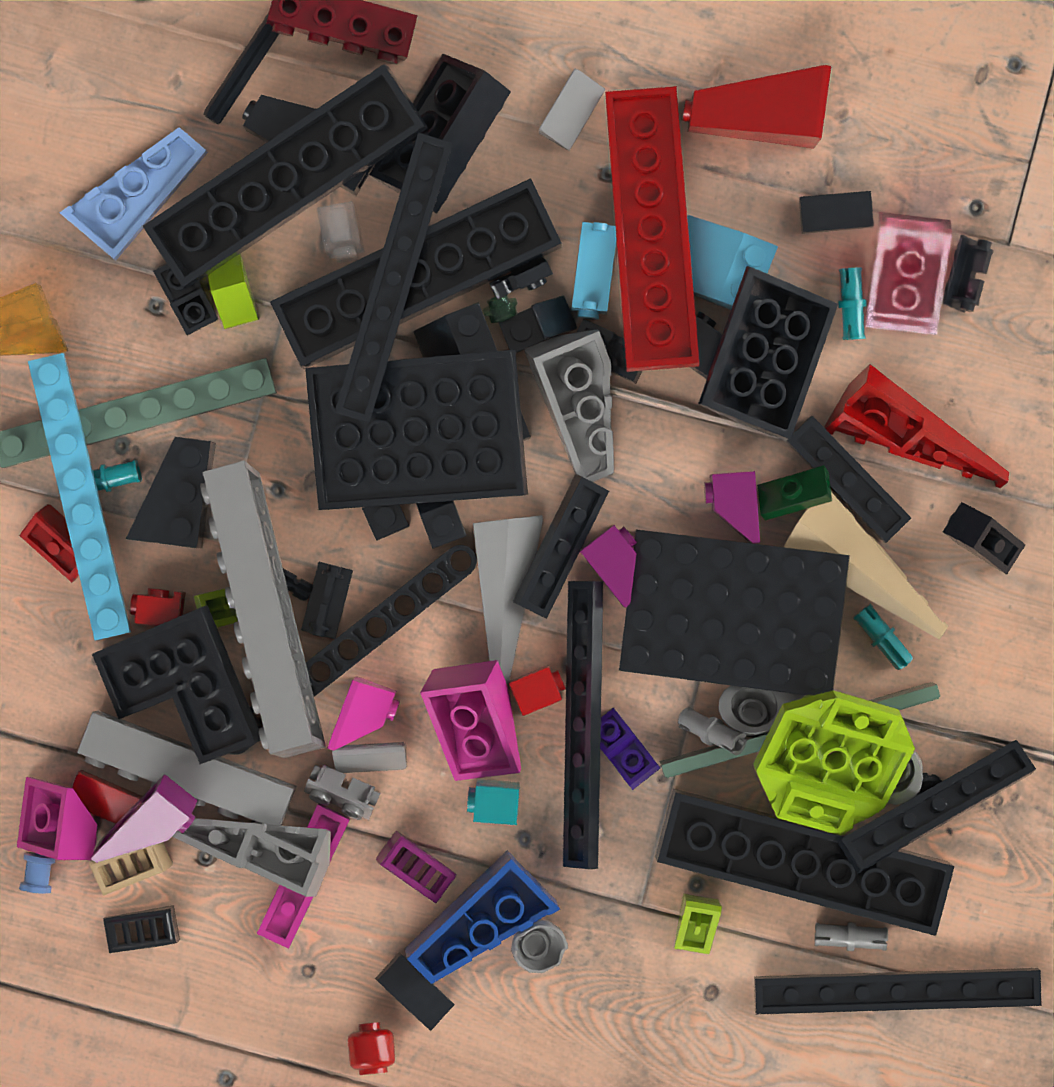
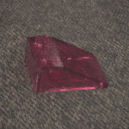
(908, 273)

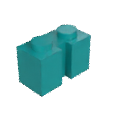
(494, 801)

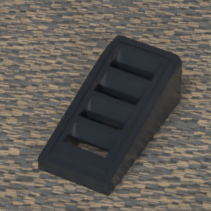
(169, 924)

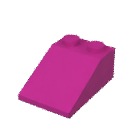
(473, 719)

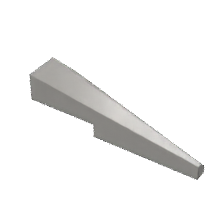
(504, 557)
(280, 853)

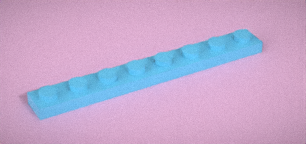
(79, 496)

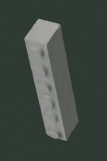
(219, 782)

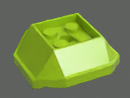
(838, 787)

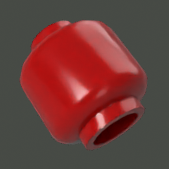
(371, 1049)

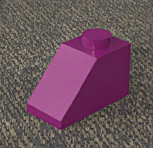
(735, 502)
(614, 561)

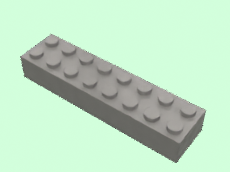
(262, 610)

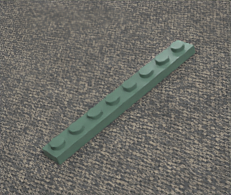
(147, 410)

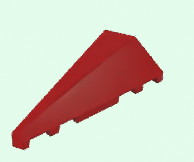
(888, 416)

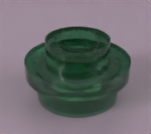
(500, 309)

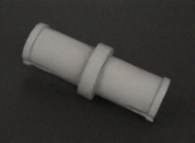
(712, 731)
(851, 936)

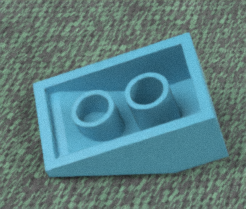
(721, 258)

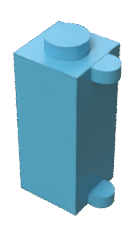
(594, 270)

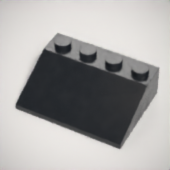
(768, 354)

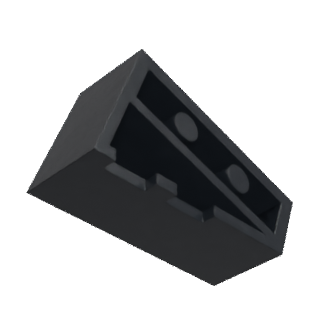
(174, 504)

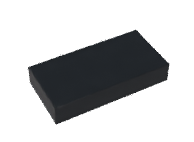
(836, 212)

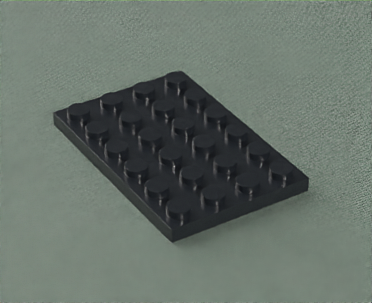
(434, 434)
(735, 613)

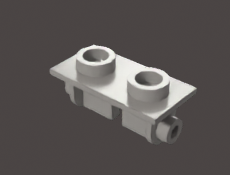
(328, 790)

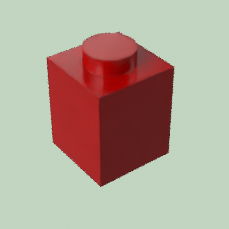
(537, 689)

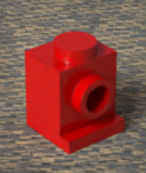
(157, 606)

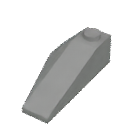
(575, 385)

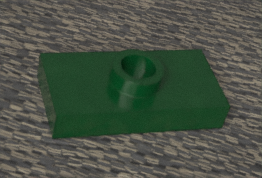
(794, 493)

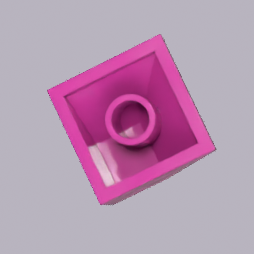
(363, 711)
(55, 822)

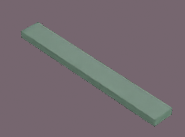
(716, 754)

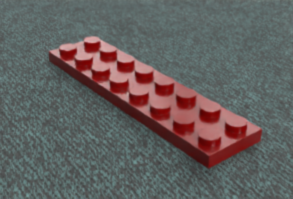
(652, 229)

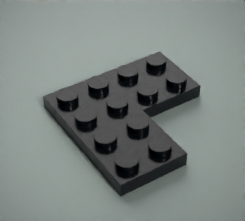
(184, 663)

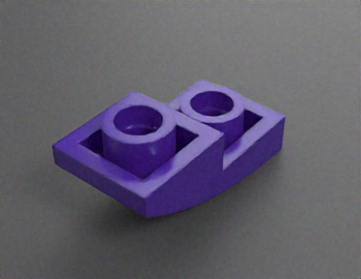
(625, 750)

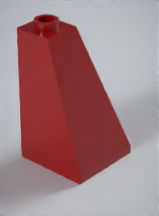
(765, 109)

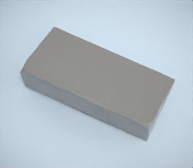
(571, 109)
(370, 757)

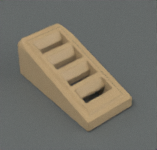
(153, 859)

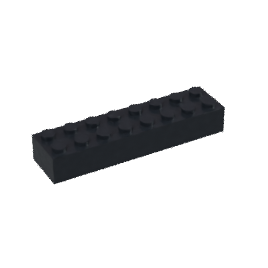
(285, 176)
(454, 260)
(801, 863)

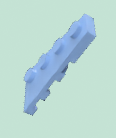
(131, 198)

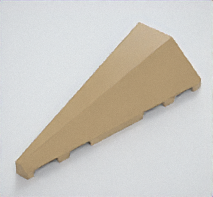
(871, 570)

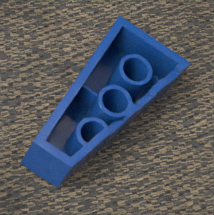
(483, 916)

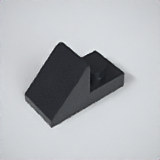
(538, 324)

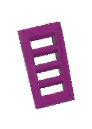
(391, 849)

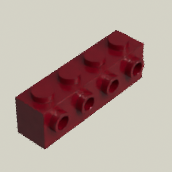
(349, 22)

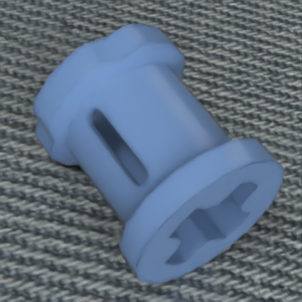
(37, 873)

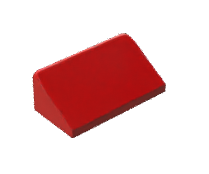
(50, 537)
(104, 797)

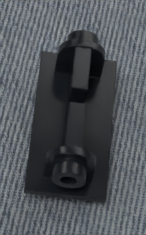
(962, 288)
(327, 600)

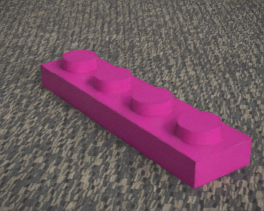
(288, 906)

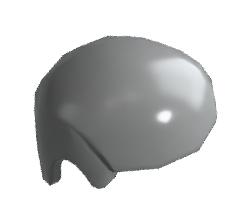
(539, 947)

